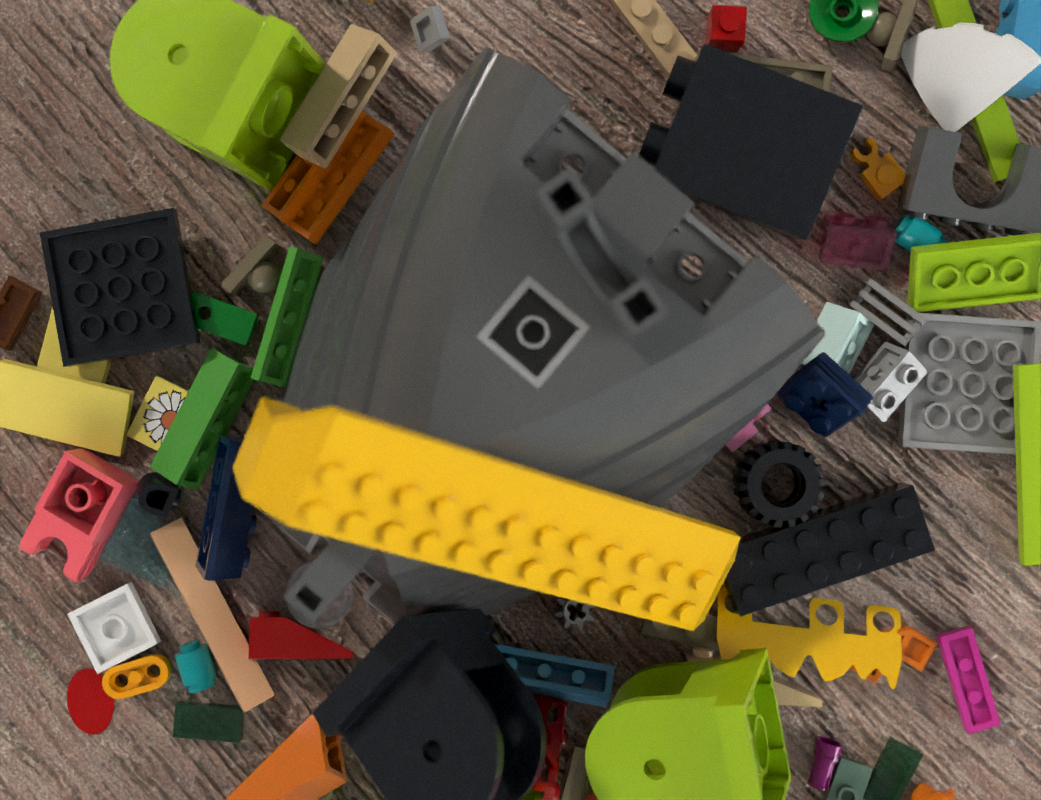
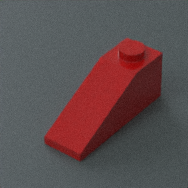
(284, 639)

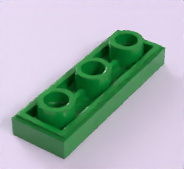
(225, 319)

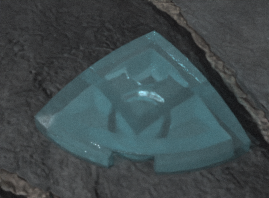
(133, 548)

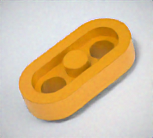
(138, 674)

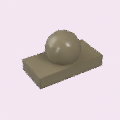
(892, 32)
(255, 269)

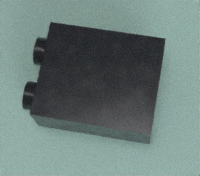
(750, 140)

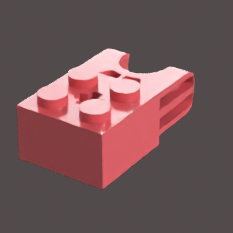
(80, 510)

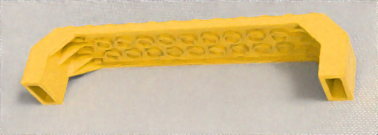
(479, 513)

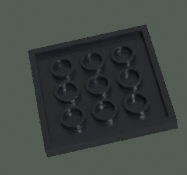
(120, 287)

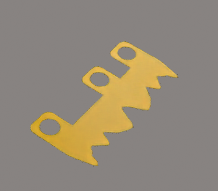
(827, 644)

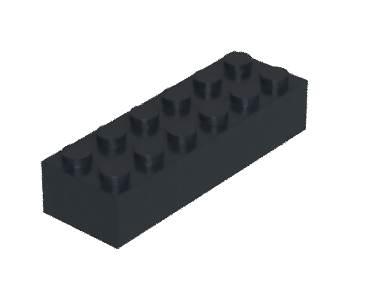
(827, 548)

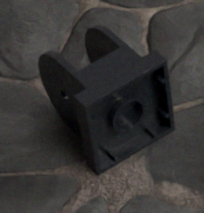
(439, 713)

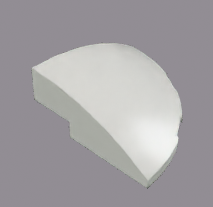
(964, 69)

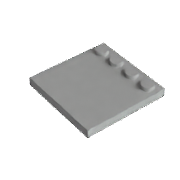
(968, 382)

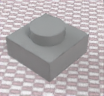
(429, 29)

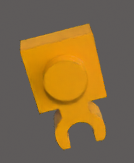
(881, 174)

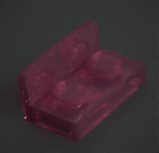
(857, 241)

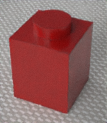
(726, 27)

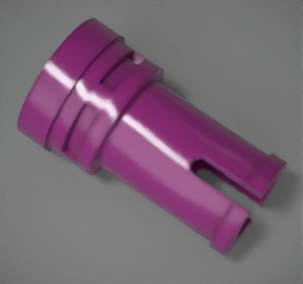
(826, 756)

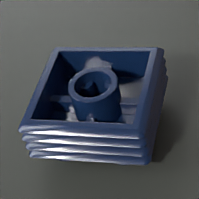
(824, 395)

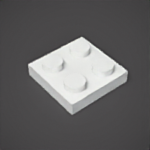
(114, 627)

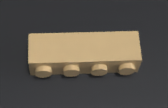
(338, 95)

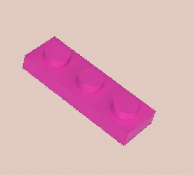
(968, 679)

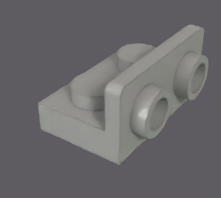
(889, 378)

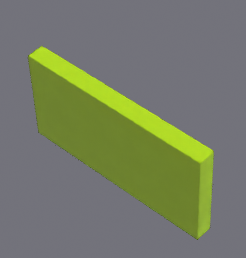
(975, 273)

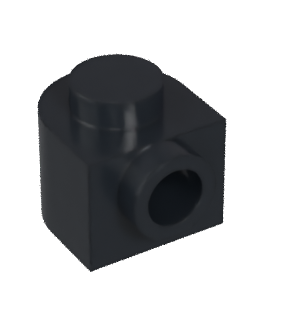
(157, 494)

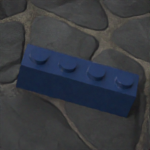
(226, 519)

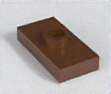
(16, 307)

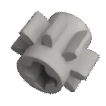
(577, 618)

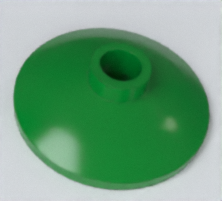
(837, 29)

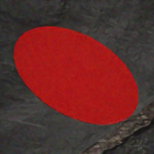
(88, 703)

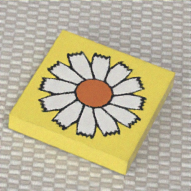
(157, 412)

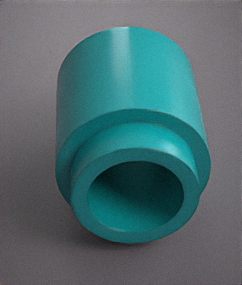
(916, 233)
(195, 666)

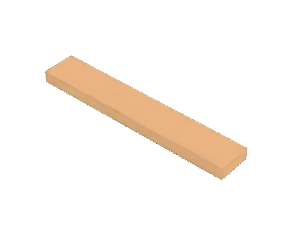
(212, 616)

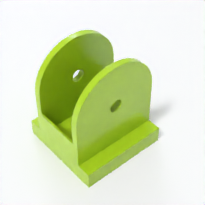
(216, 79)
(699, 730)

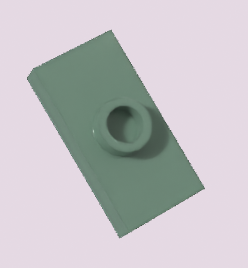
(848, 780)

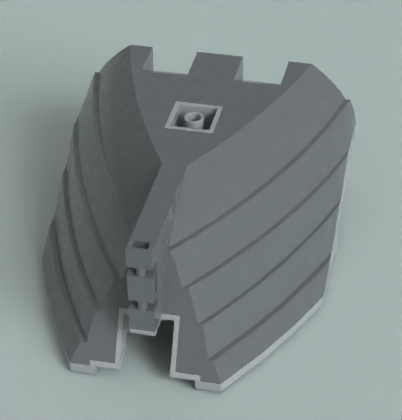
(481, 333)

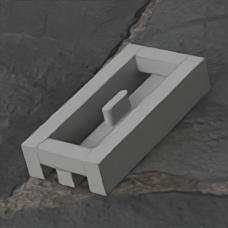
(864, 294)

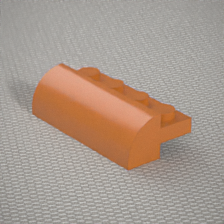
(313, 196)

